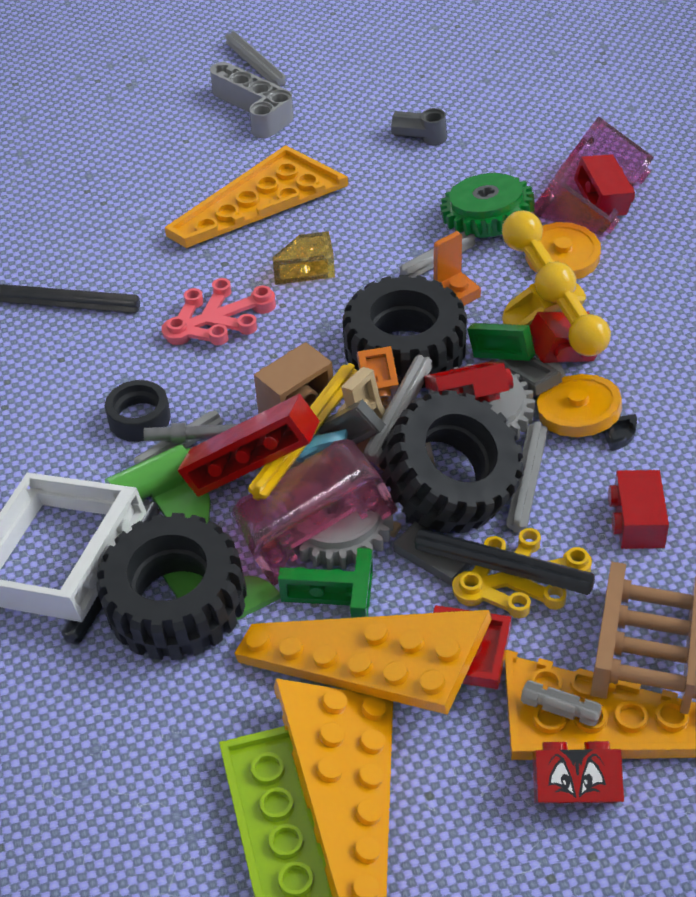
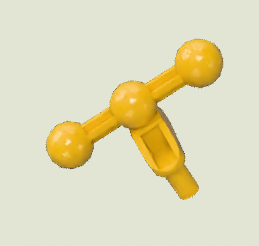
(553, 288)

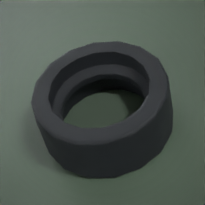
(135, 393)

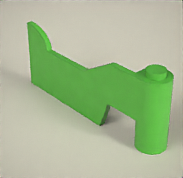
(163, 483)

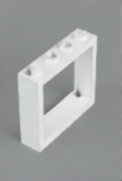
(75, 598)

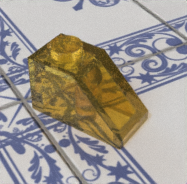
(305, 259)

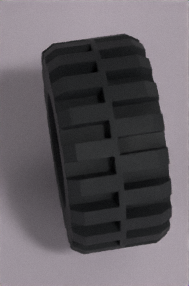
(407, 306)
(473, 431)
(181, 623)

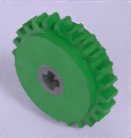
(484, 202)

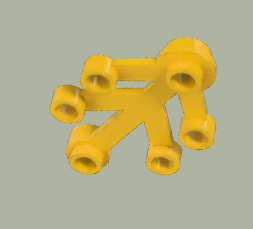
(486, 585)

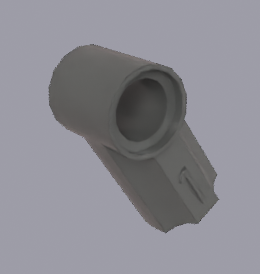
(426, 125)

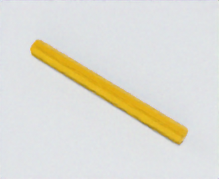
(322, 407)

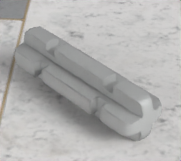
(561, 703)

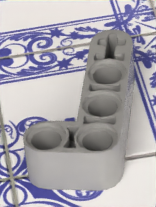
(267, 103)

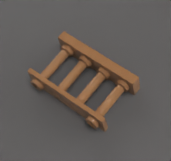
(614, 642)

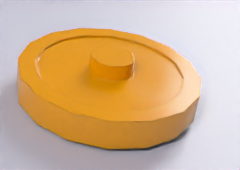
(572, 246)
(580, 406)

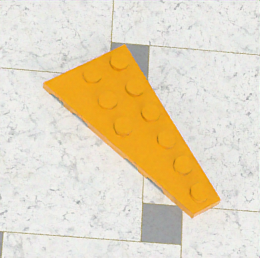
(266, 189)
(390, 657)
(631, 718)
(345, 777)

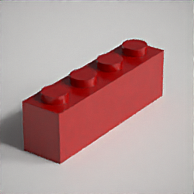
(249, 445)

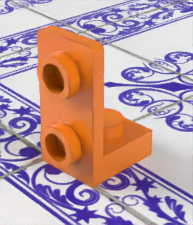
(449, 266)
(383, 364)

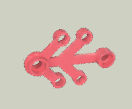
(183, 327)

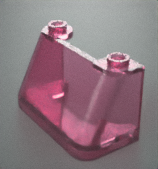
(562, 198)
(310, 501)

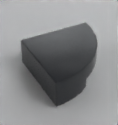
(621, 432)

